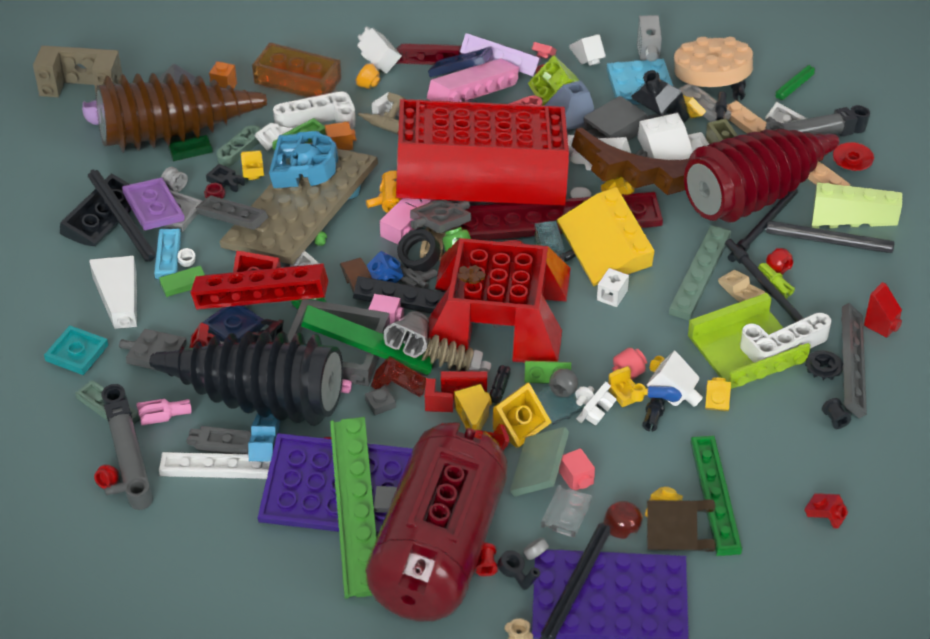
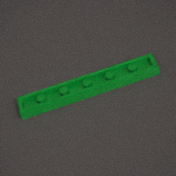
(359, 337)
(714, 487)

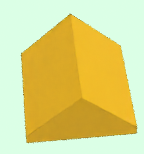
(521, 415)

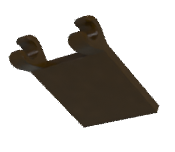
(674, 525)

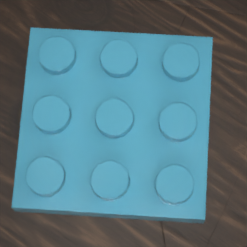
(628, 76)

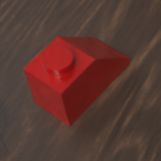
(883, 311)

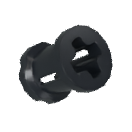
(836, 413)

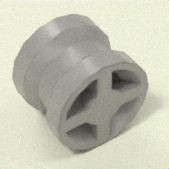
(174, 179)

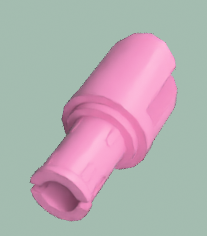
(161, 410)

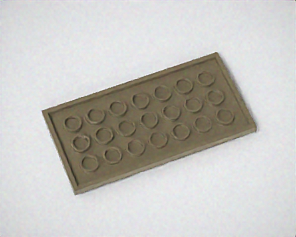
(300, 211)

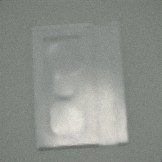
(566, 511)

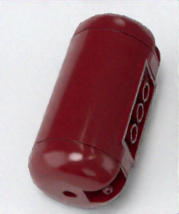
(437, 523)

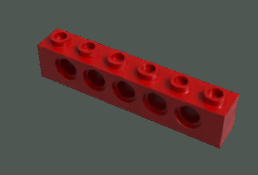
(260, 286)

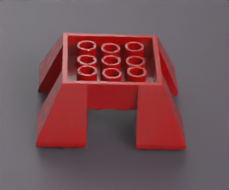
(511, 294)

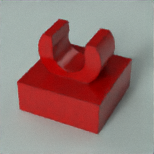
(201, 334)

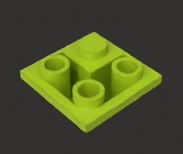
(551, 79)

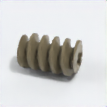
(448, 353)

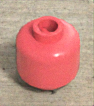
(633, 359)

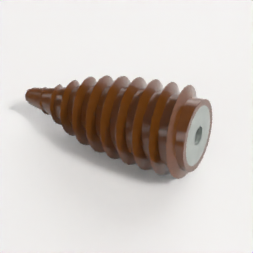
(166, 108)

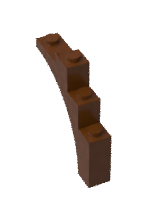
(639, 171)

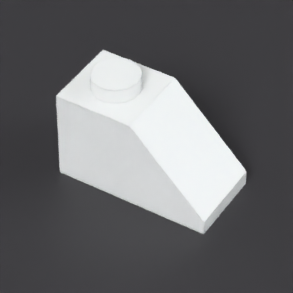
(588, 50)

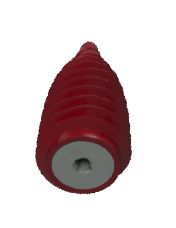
(751, 171)

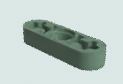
(229, 154)

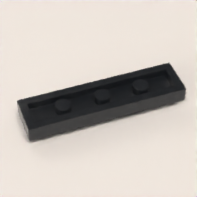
(410, 296)

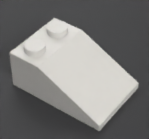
(665, 138)

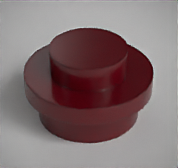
(215, 190)

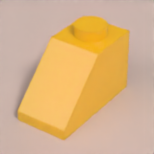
(472, 406)

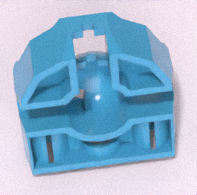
(312, 160)

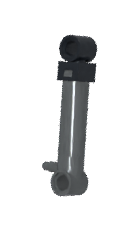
(843, 122)
(126, 448)

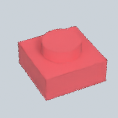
(543, 50)

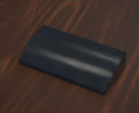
(92, 217)

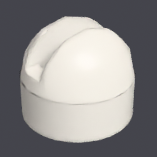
(186, 257)

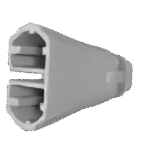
(411, 331)

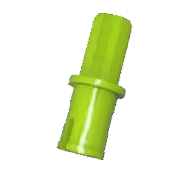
(777, 280)

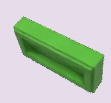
(180, 281)

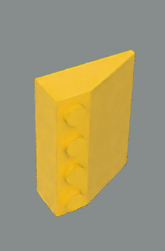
(606, 236)

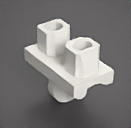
(591, 411)

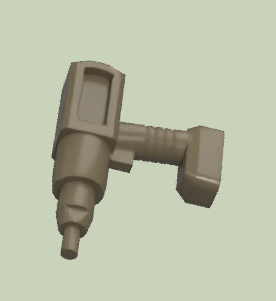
(386, 121)

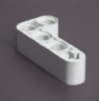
(323, 108)
(760, 345)

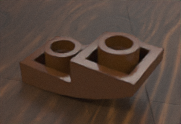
(353, 269)

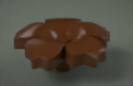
(471, 275)

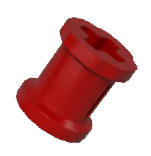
(486, 563)

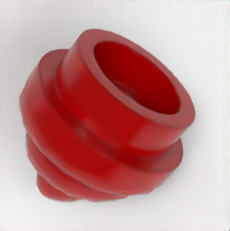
(106, 476)

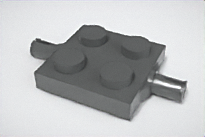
(440, 215)
(149, 343)

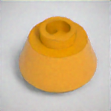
(368, 76)

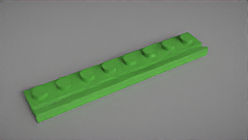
(354, 502)

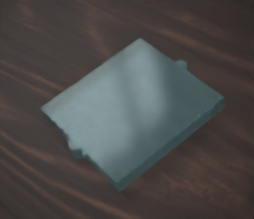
(557, 407)

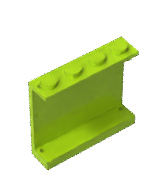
(719, 339)

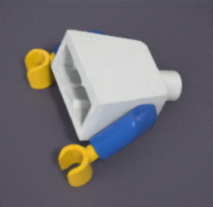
(671, 381)

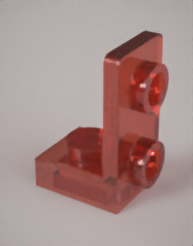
(400, 374)

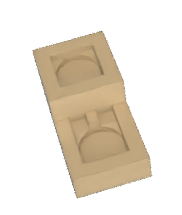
(739, 286)

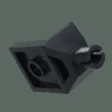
(660, 96)

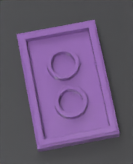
(153, 203)

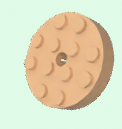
(713, 62)

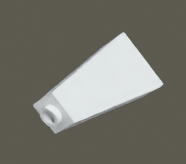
(118, 288)

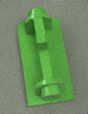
(542, 370)

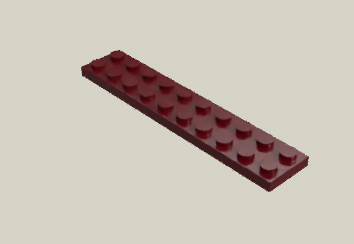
(519, 220)

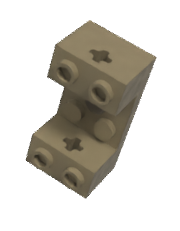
(59, 66)

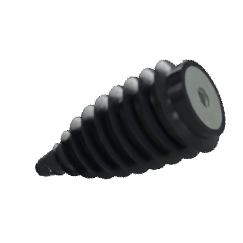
(262, 375)

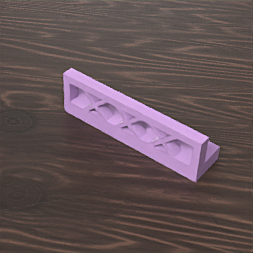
(526, 62)

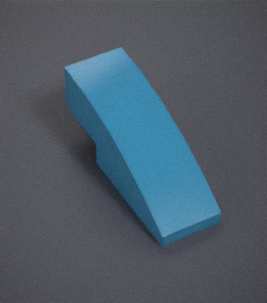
(263, 438)

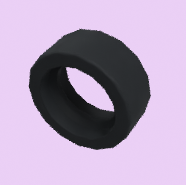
(412, 238)

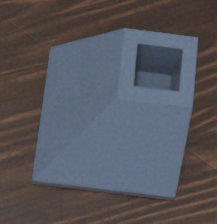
(577, 103)

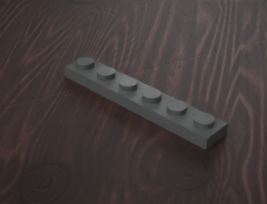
(853, 361)

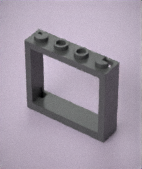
(368, 318)

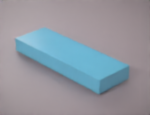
(167, 252)

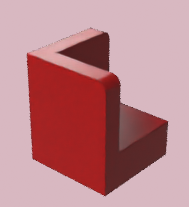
(437, 401)

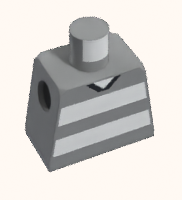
(647, 45)

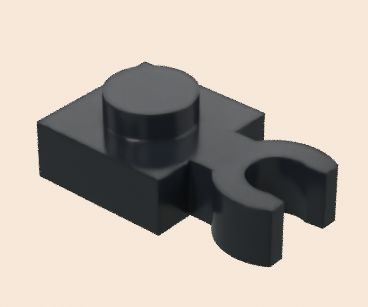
(225, 177)

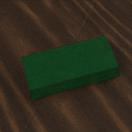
(190, 148)

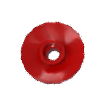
(853, 156)

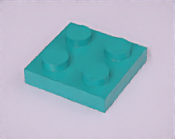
(76, 350)

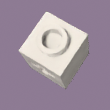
(613, 282)

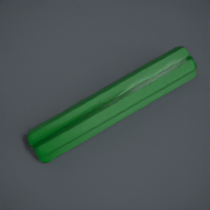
(794, 82)

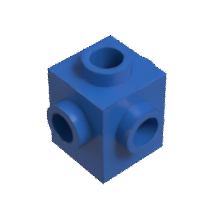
(385, 268)

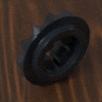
(821, 358)

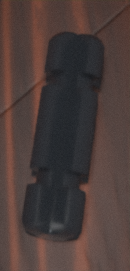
(499, 384)

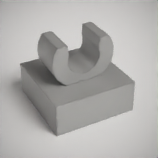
(476, 363)

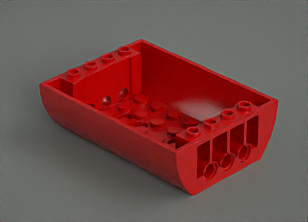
(482, 152)

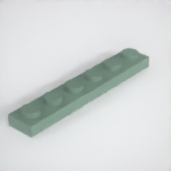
(699, 273)

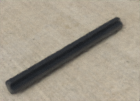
(121, 215)
(831, 237)
(575, 582)

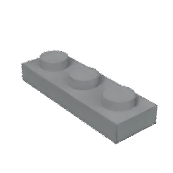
(704, 100)

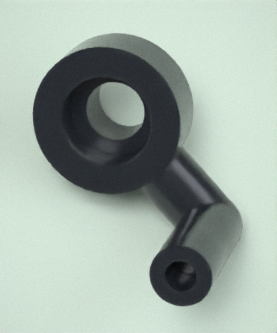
(512, 564)

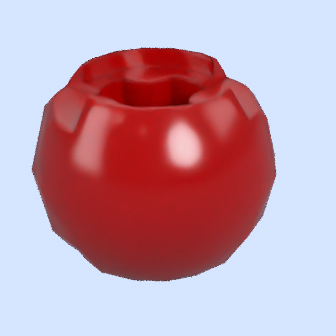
(780, 260)

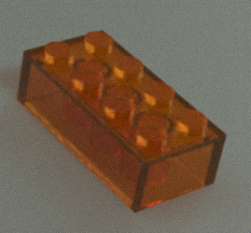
(296, 71)

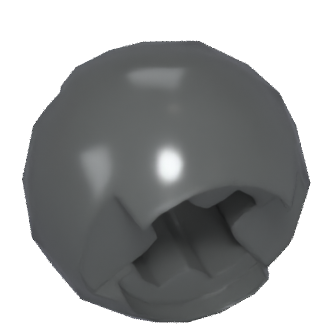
(563, 383)

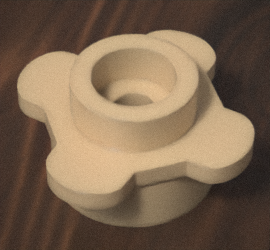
(518, 625)

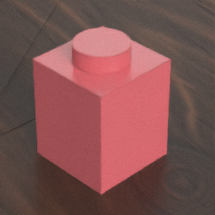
(577, 470)

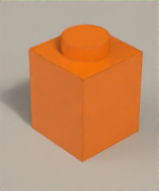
(224, 74)
(341, 135)

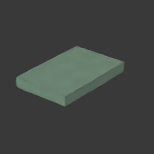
(539, 461)

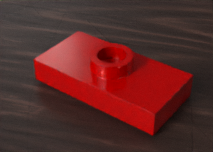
(457, 380)

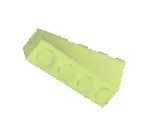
(855, 206)

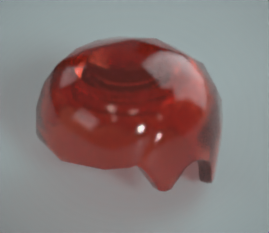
(623, 519)

